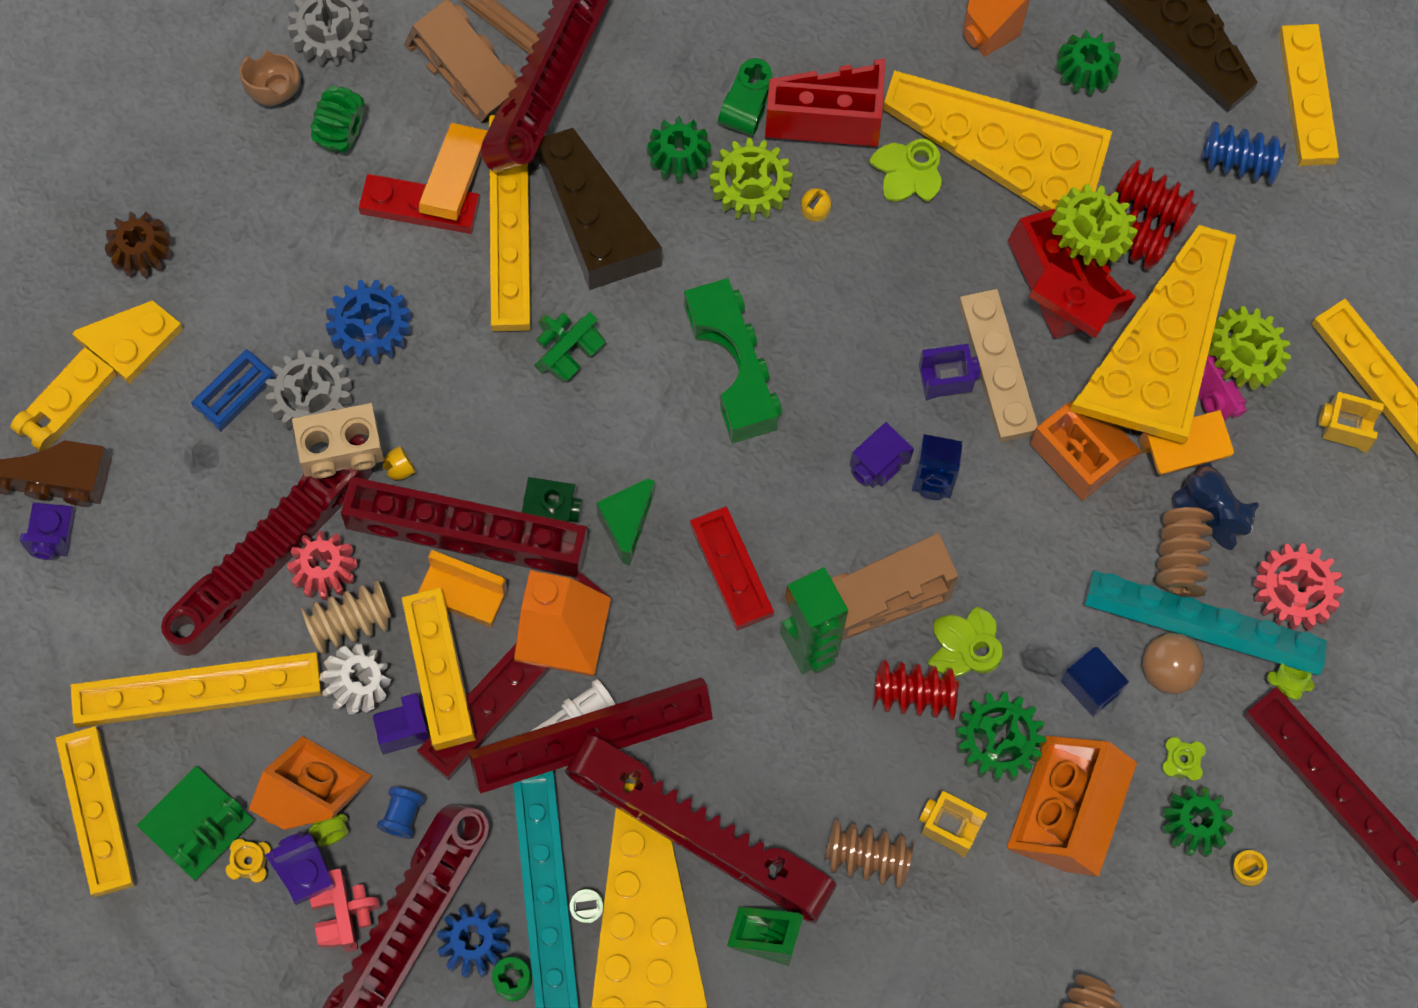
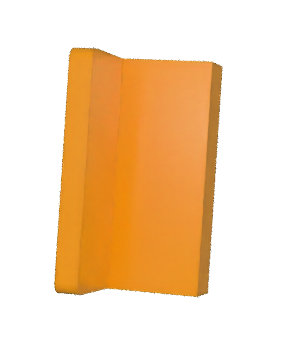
(1206, 443)
(466, 588)

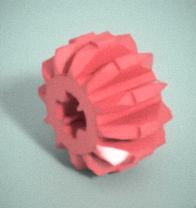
(315, 578)

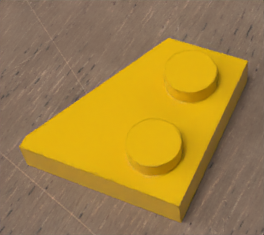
(130, 338)

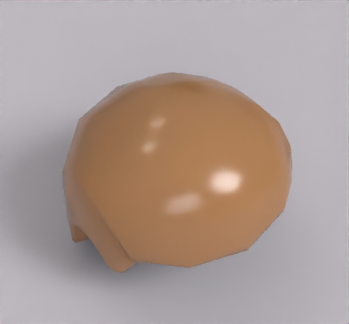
(270, 78)
(1173, 663)

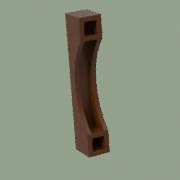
(62, 471)

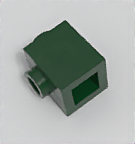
(552, 500)

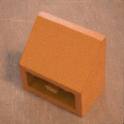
(1083, 449)

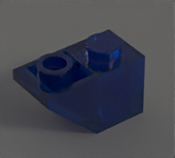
(937, 467)

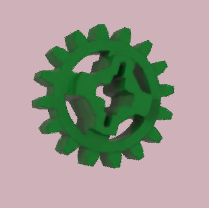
(987, 728)

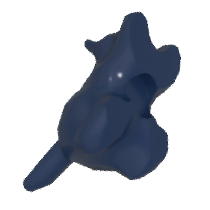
(1209, 491)

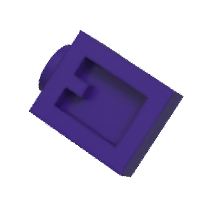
(48, 531)
(302, 867)

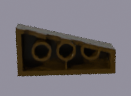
(599, 220)

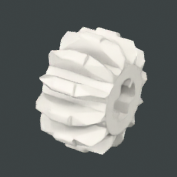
(355, 694)

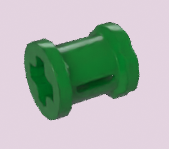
(499, 974)

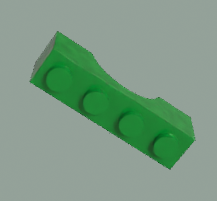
(717, 318)
(816, 623)

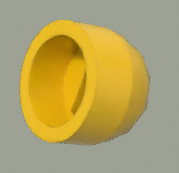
(822, 208)
(398, 464)
(1247, 861)

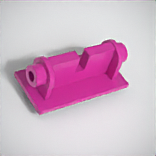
(1219, 395)

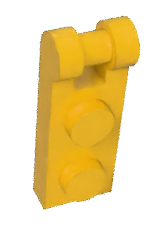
(64, 399)

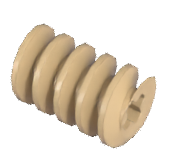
(347, 617)

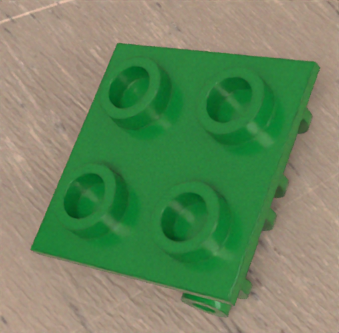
(195, 823)

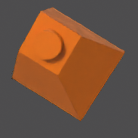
(993, 23)
(561, 624)
(306, 786)

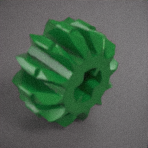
(1075, 58)
(337, 119)
(693, 144)
(1205, 835)

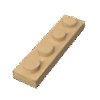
(998, 365)

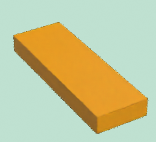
(452, 172)

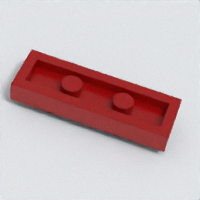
(400, 202)
(731, 568)

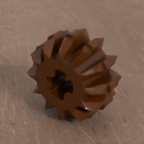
(138, 244)

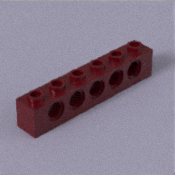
(464, 527)

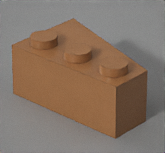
(462, 59)
(897, 586)

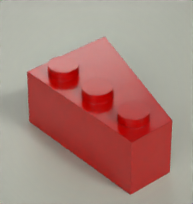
(828, 106)
(1037, 247)

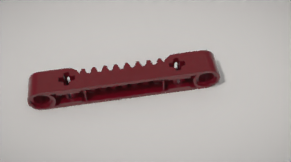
(531, 105)
(256, 559)
(605, 770)
(413, 910)

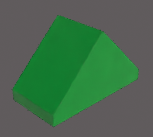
(625, 516)
(765, 933)

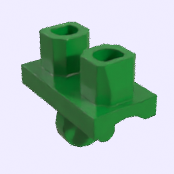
(581, 334)

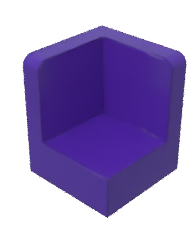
(401, 726)

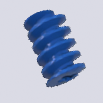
(1243, 152)

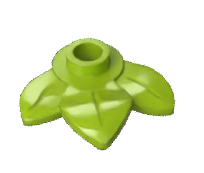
(905, 174)
(961, 641)

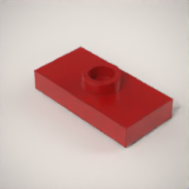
(1072, 300)

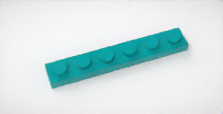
(1206, 622)
(545, 893)

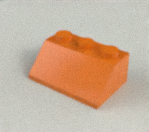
(1073, 804)

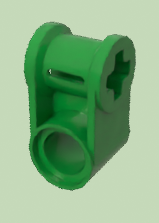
(746, 101)

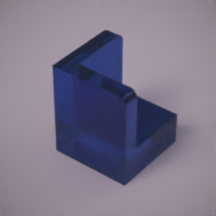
(1094, 681)

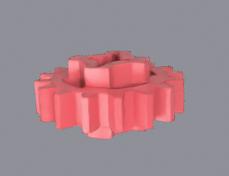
(1312, 577)

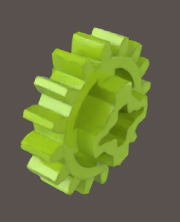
(749, 164)
(1090, 224)
(1249, 347)

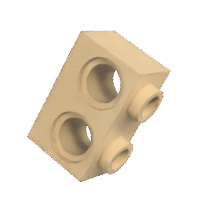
(337, 429)

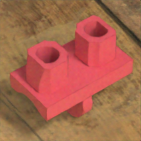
(341, 930)

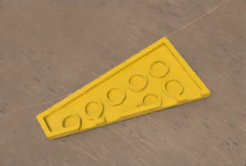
(1010, 143)
(1161, 356)
(645, 927)

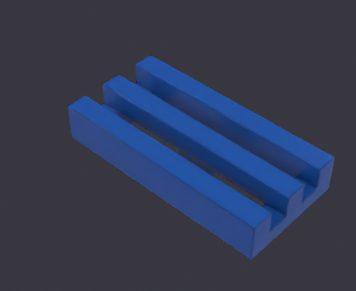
(242, 400)

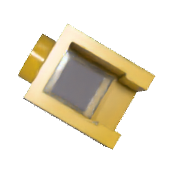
(1350, 420)
(952, 822)

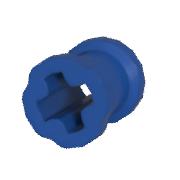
(401, 812)

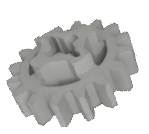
(310, 30)
(297, 380)

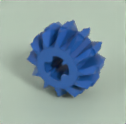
(457, 947)

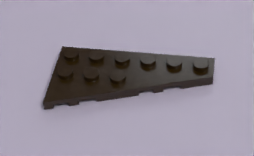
(1196, 43)

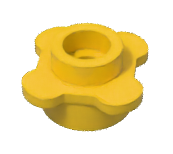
(239, 852)

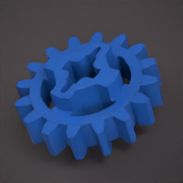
(348, 325)

